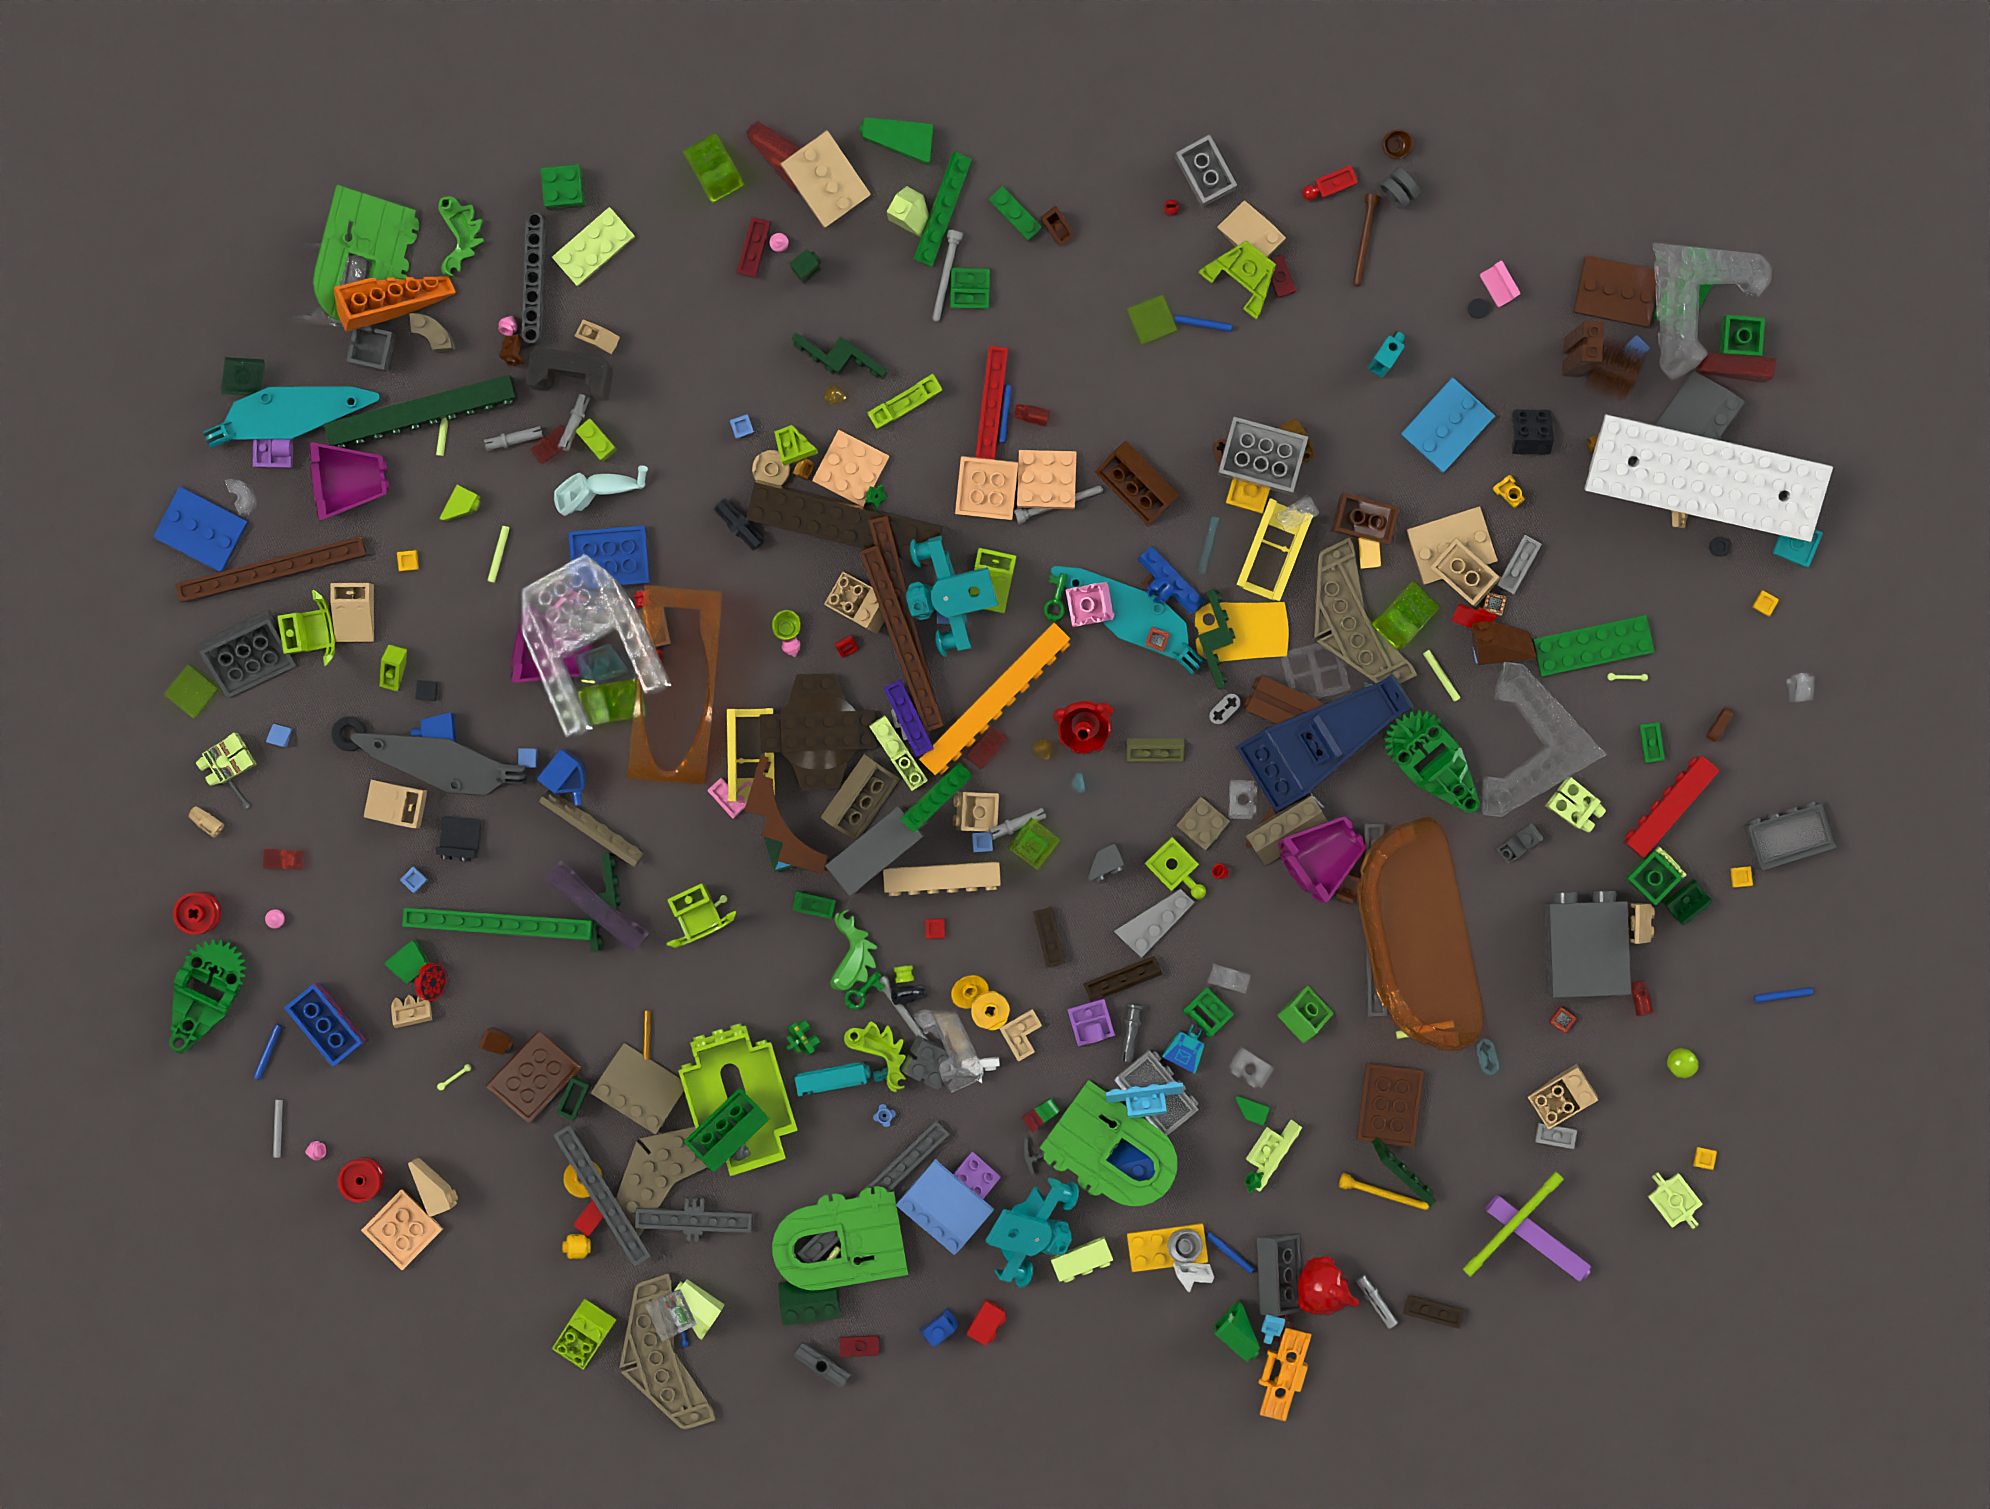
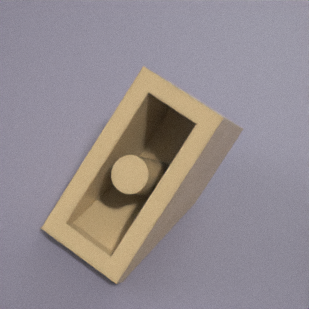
(597, 336)

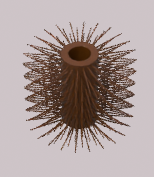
(1616, 371)

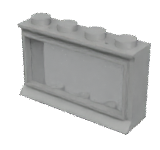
(1148, 1071)

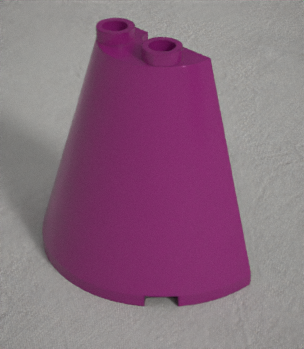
(344, 478)
(523, 663)
(1322, 856)

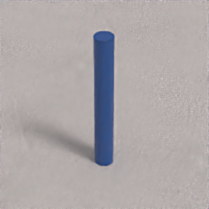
(1203, 323)
(1004, 414)
(1783, 995)
(267, 1052)
(1229, 1252)

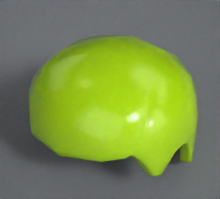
(786, 625)
(1682, 1063)

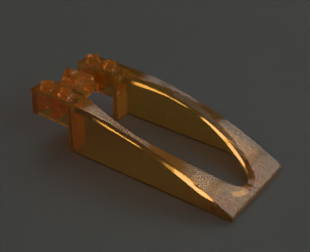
(694, 764)

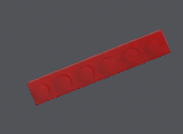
(991, 402)

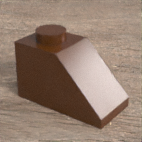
(496, 1041)

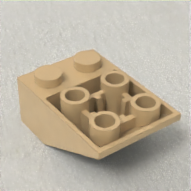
(856, 602)
(353, 611)
(395, 804)
(1563, 1096)

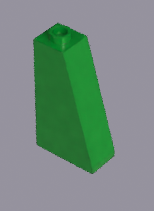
(901, 137)

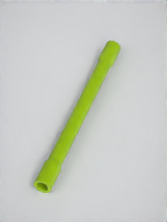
(1548, 1187)

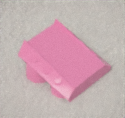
(1090, 604)

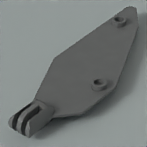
(441, 762)

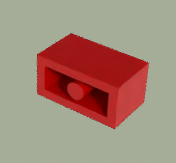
(986, 1322)

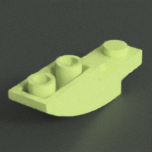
(898, 753)

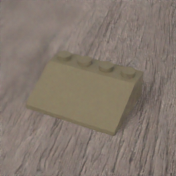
(639, 1088)

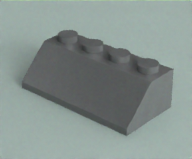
(1279, 1273)

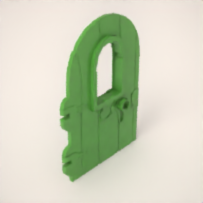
(377, 234)
(1085, 1143)
(865, 1228)

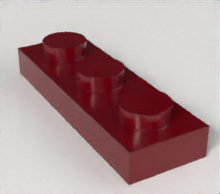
(753, 247)

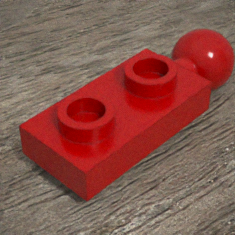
(1331, 184)

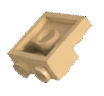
(976, 811)

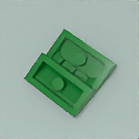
(970, 287)

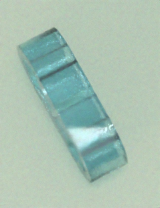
(1483, 1058)

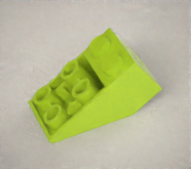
(1001, 571)
(584, 1334)

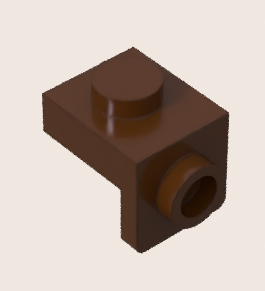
(510, 350)
(1348, 889)

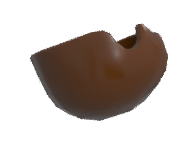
(1397, 144)

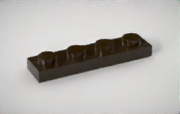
(1122, 979)

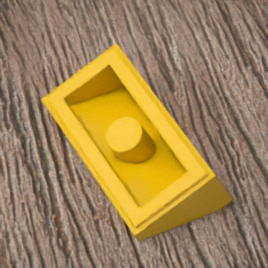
(1369, 554)

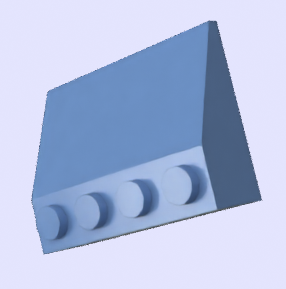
(944, 1207)

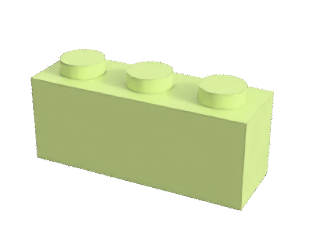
(1082, 1259)

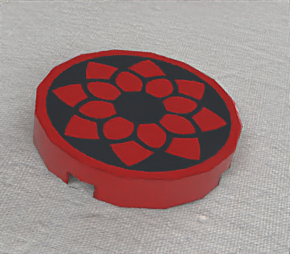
(430, 981)

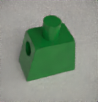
(408, 962)

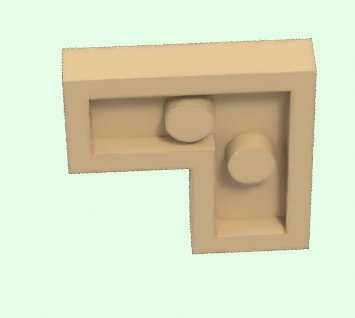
(1016, 1032)

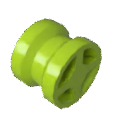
(904, 973)

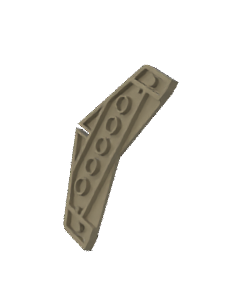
(1342, 611)
(653, 1174)
(658, 1368)

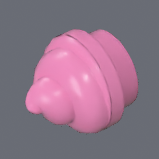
(779, 242)
(508, 326)
(791, 646)
(275, 918)
(316, 1150)

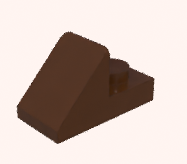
(1057, 226)

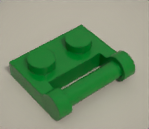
(1212, 1007)

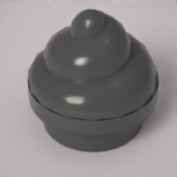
(741, 1153)

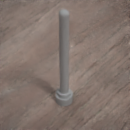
(953, 239)
(1023, 514)
(900, 1008)

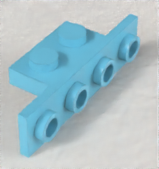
(1145, 1100)

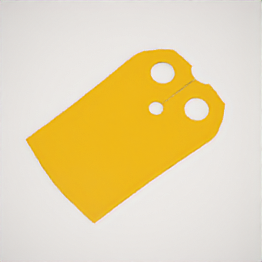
(1258, 628)

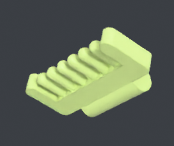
(1670, 861)

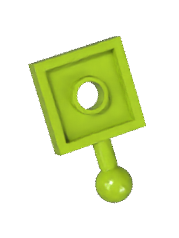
(1173, 877)

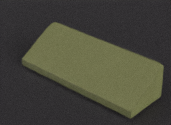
(1154, 750)

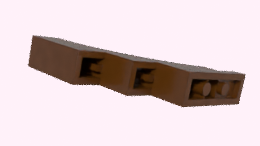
(763, 803)

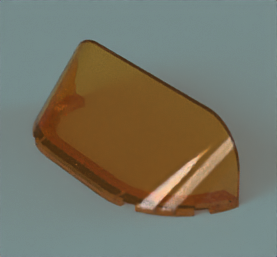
(1419, 937)

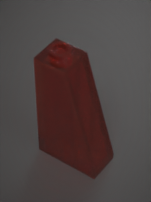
(772, 148)
(1738, 367)

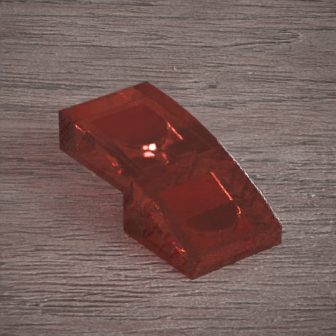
(548, 446)
(986, 747)
(283, 859)

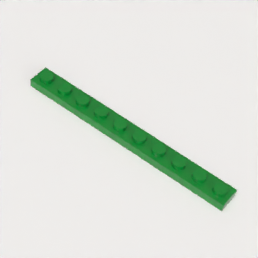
(497, 923)

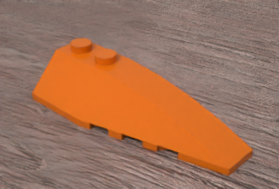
(377, 301)

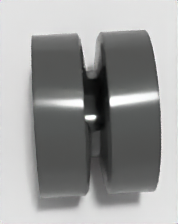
(1400, 188)

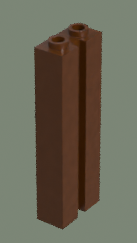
(1583, 348)
(1277, 702)

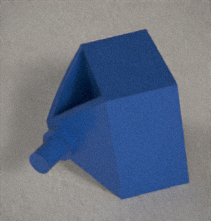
(565, 775)

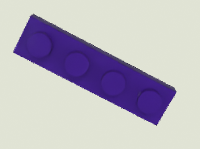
(908, 718)

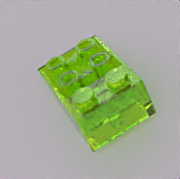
(713, 167)
(1405, 615)
(608, 701)

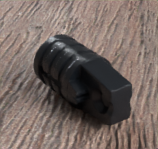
(912, 993)

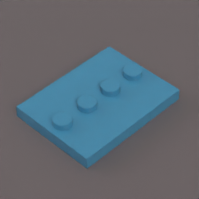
(1447, 425)

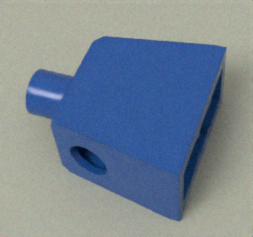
(438, 727)
(939, 1328)

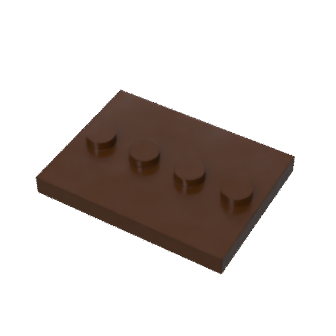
(1616, 292)
(533, 1076)
(1390, 1104)

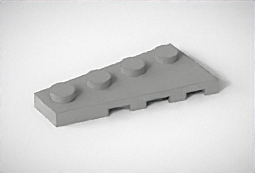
(1153, 923)

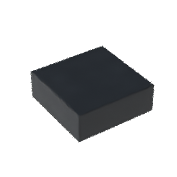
(426, 690)

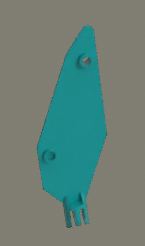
(287, 412)
(1137, 614)

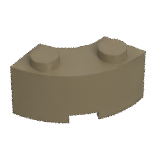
(432, 330)

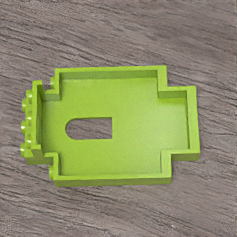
(761, 1082)

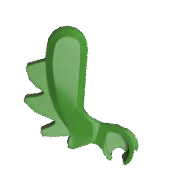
(460, 222)
(857, 958)

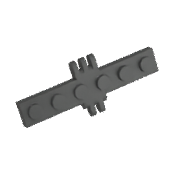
(693, 1220)

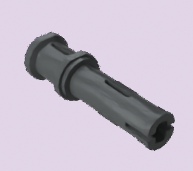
(1132, 1022)

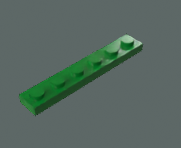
(942, 209)
(936, 797)

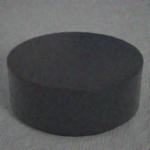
(1477, 308)
(1718, 546)

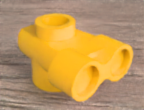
(1507, 488)

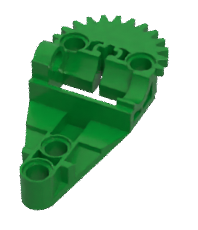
(1444, 771)
(195, 1007)

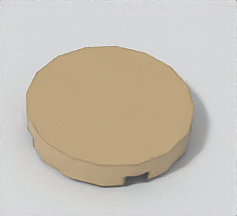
(770, 469)

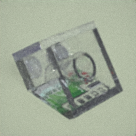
(670, 1314)

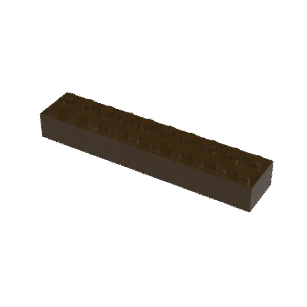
(832, 518)

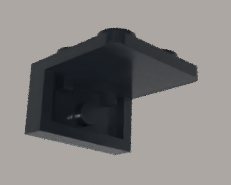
(1532, 432)
(459, 838)

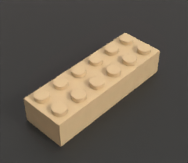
(942, 877)

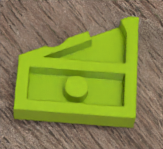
(793, 445)

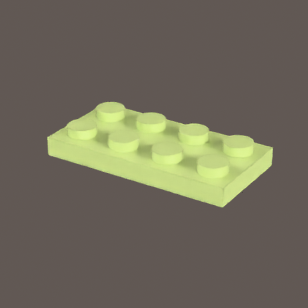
(593, 246)

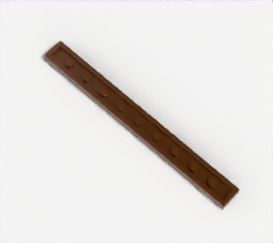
(884, 538)
(270, 569)
(901, 638)

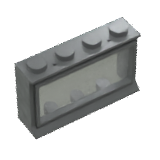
(1789, 835)

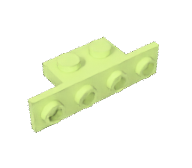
(1271, 1149)

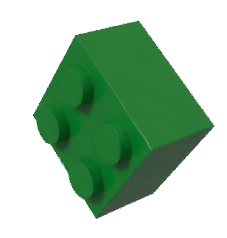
(563, 187)
(1742, 335)
(1653, 877)

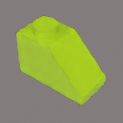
(460, 504)
(392, 667)

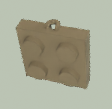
(1202, 823)

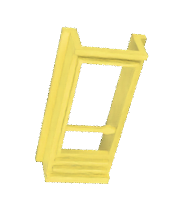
(1299, 532)
(733, 782)

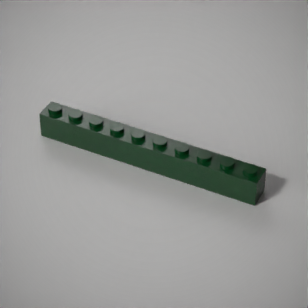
(421, 411)

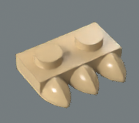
(411, 1012)

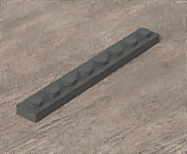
(601, 1195)

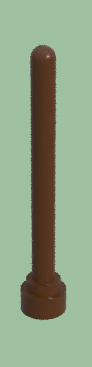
(1371, 203)

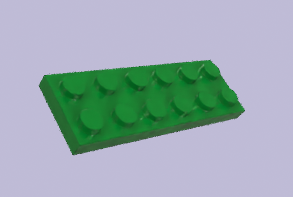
(1593, 645)

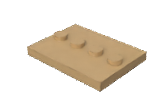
(825, 179)
(1433, 538)

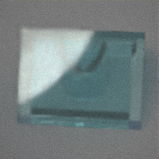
(599, 664)

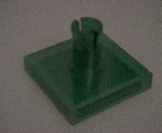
(242, 376)

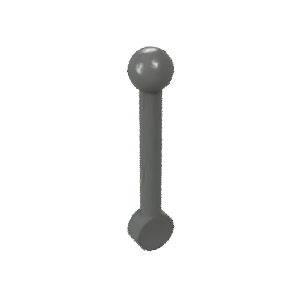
(246, 804)

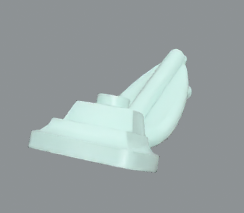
(578, 491)

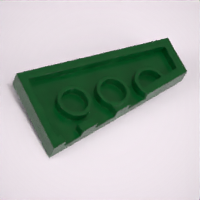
(1401, 1170)

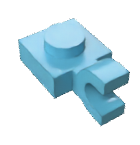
(1272, 1326)

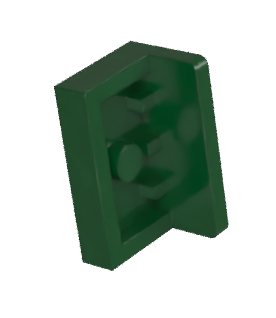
(1688, 902)

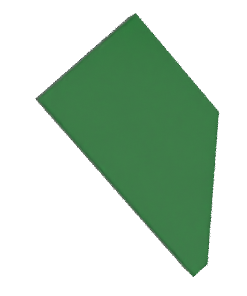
(1252, 1110)

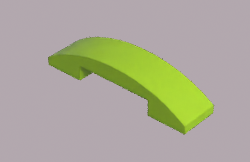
(905, 402)

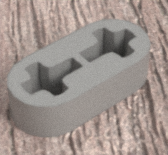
(1221, 705)

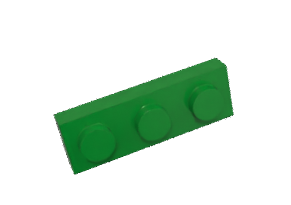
(1015, 213)

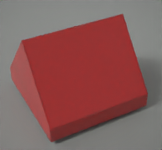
(846, 646)

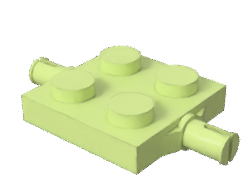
(1675, 1200)

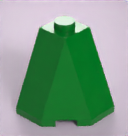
(1237, 1332)

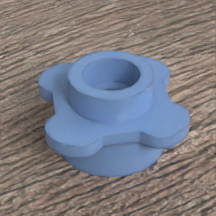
(879, 1115)

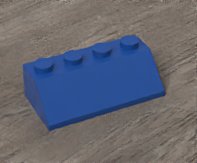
(1132, 1161)

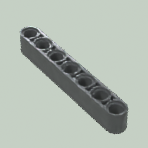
(530, 269)

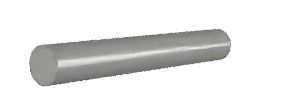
(277, 1128)

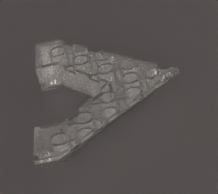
(1678, 279)
(1565, 751)

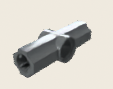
(810, 1358)

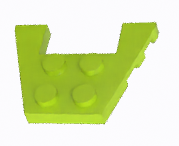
(1247, 267)

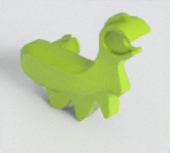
(872, 1042)

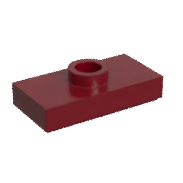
(1281, 278)
(859, 1346)

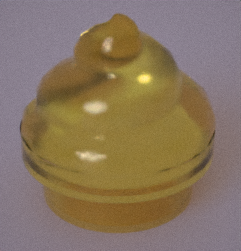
(834, 395)
(1042, 749)

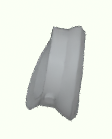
(1184, 1245)

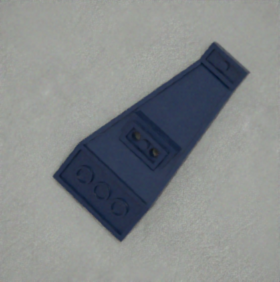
(1289, 760)

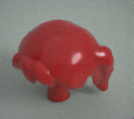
(1084, 726)
(1322, 1288)

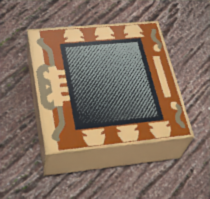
(1494, 603)

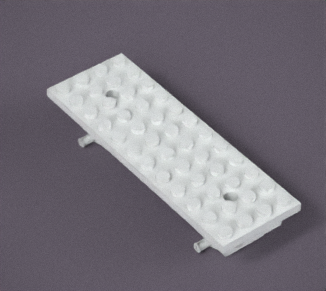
(1708, 477)

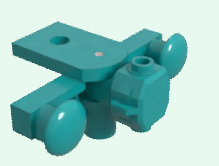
(949, 594)
(1029, 1231)

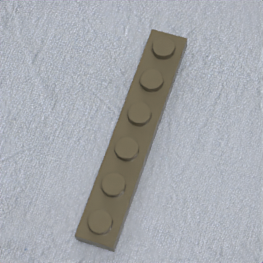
(591, 827)

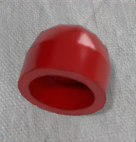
(1171, 211)
(1220, 871)

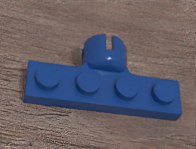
(1168, 582)

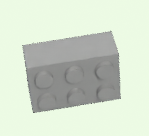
(1205, 171)

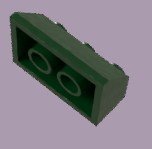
(807, 1306)

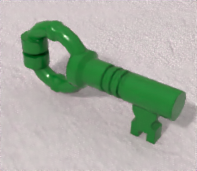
(1060, 581)
(860, 992)

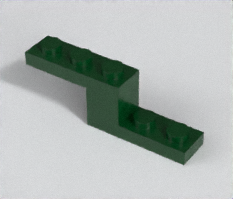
(839, 356)
(1216, 638)
(609, 897)

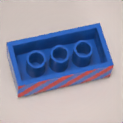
(325, 1024)

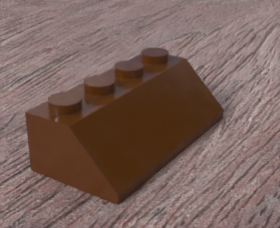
(1137, 483)

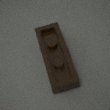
(1049, 937)
(1433, 1311)

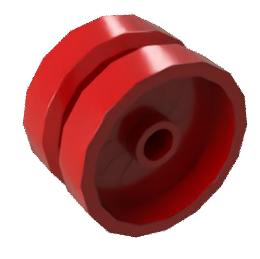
(185, 913)
(357, 1190)

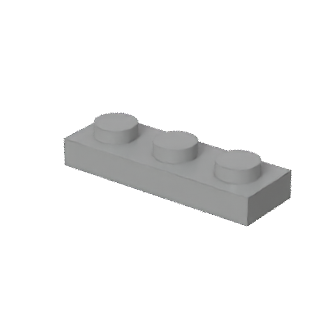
(1519, 564)

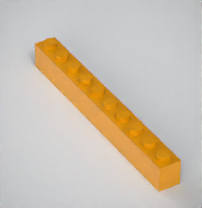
(995, 698)

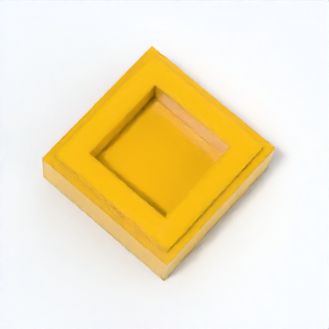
(407, 561)
(1765, 603)
(1741, 876)
(1705, 1158)

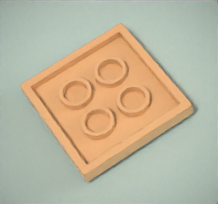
(850, 468)
(1046, 479)
(986, 487)
(402, 1229)

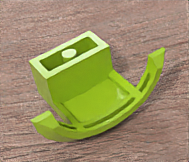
(309, 630)
(696, 915)

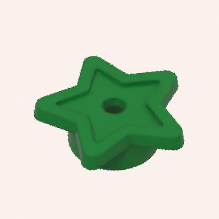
(871, 495)
(1253, 1181)

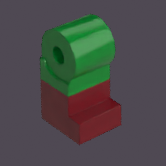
(1040, 1114)

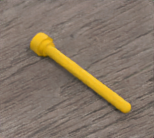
(1347, 1181)

